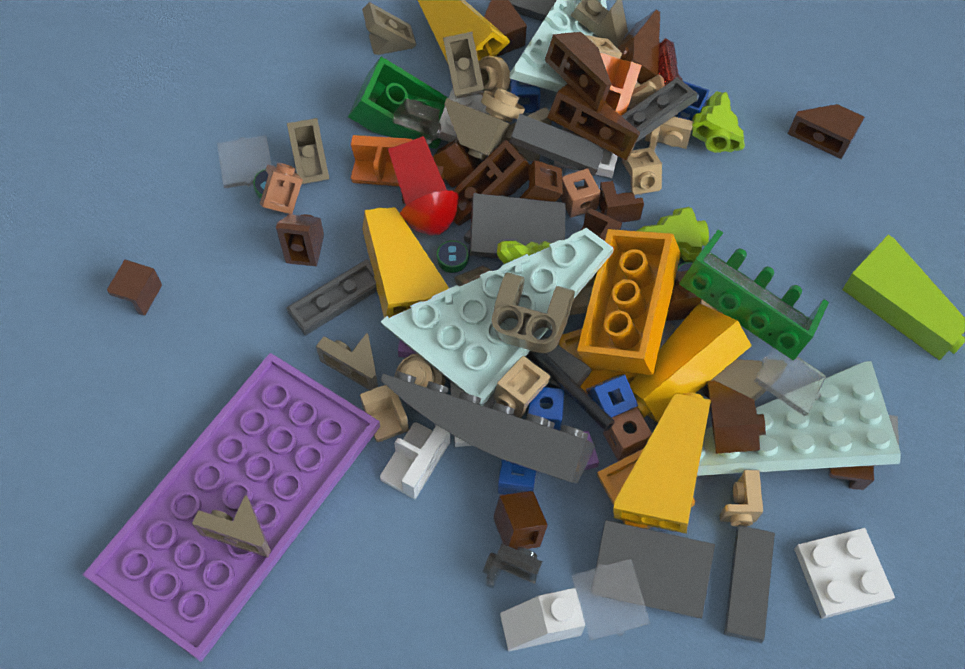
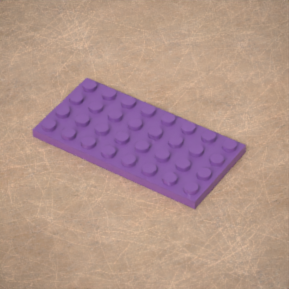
(278, 444)

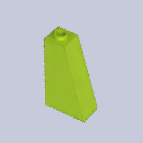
(907, 299)

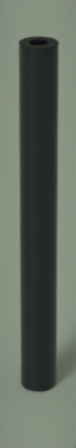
(573, 390)

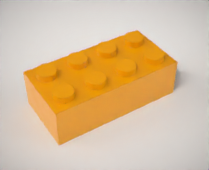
(630, 302)

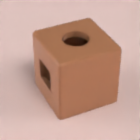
(575, 197)
(628, 443)

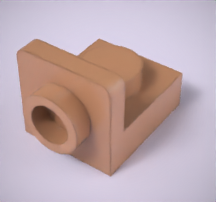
(281, 188)

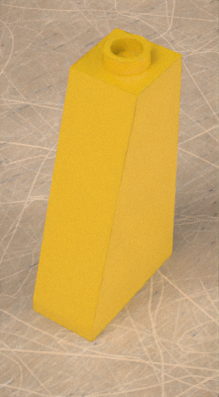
(459, 17)
(398, 262)
(690, 358)
(666, 472)

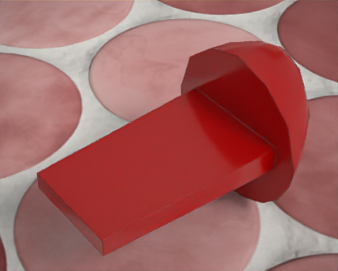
(428, 203)

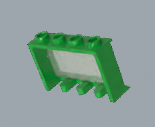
(750, 303)

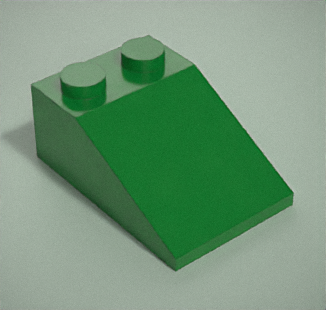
(384, 92)

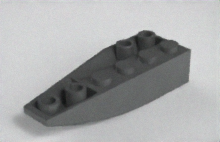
(496, 430)

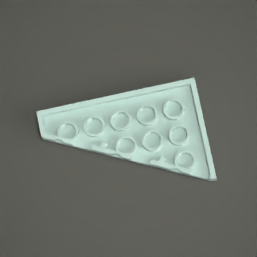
(531, 64)
(456, 325)
(842, 430)

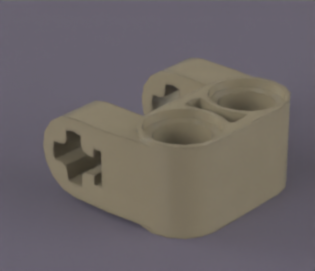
(530, 320)

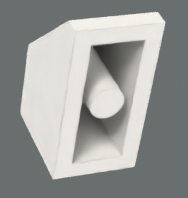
(543, 620)

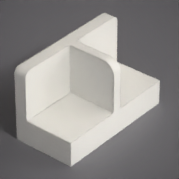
(415, 459)

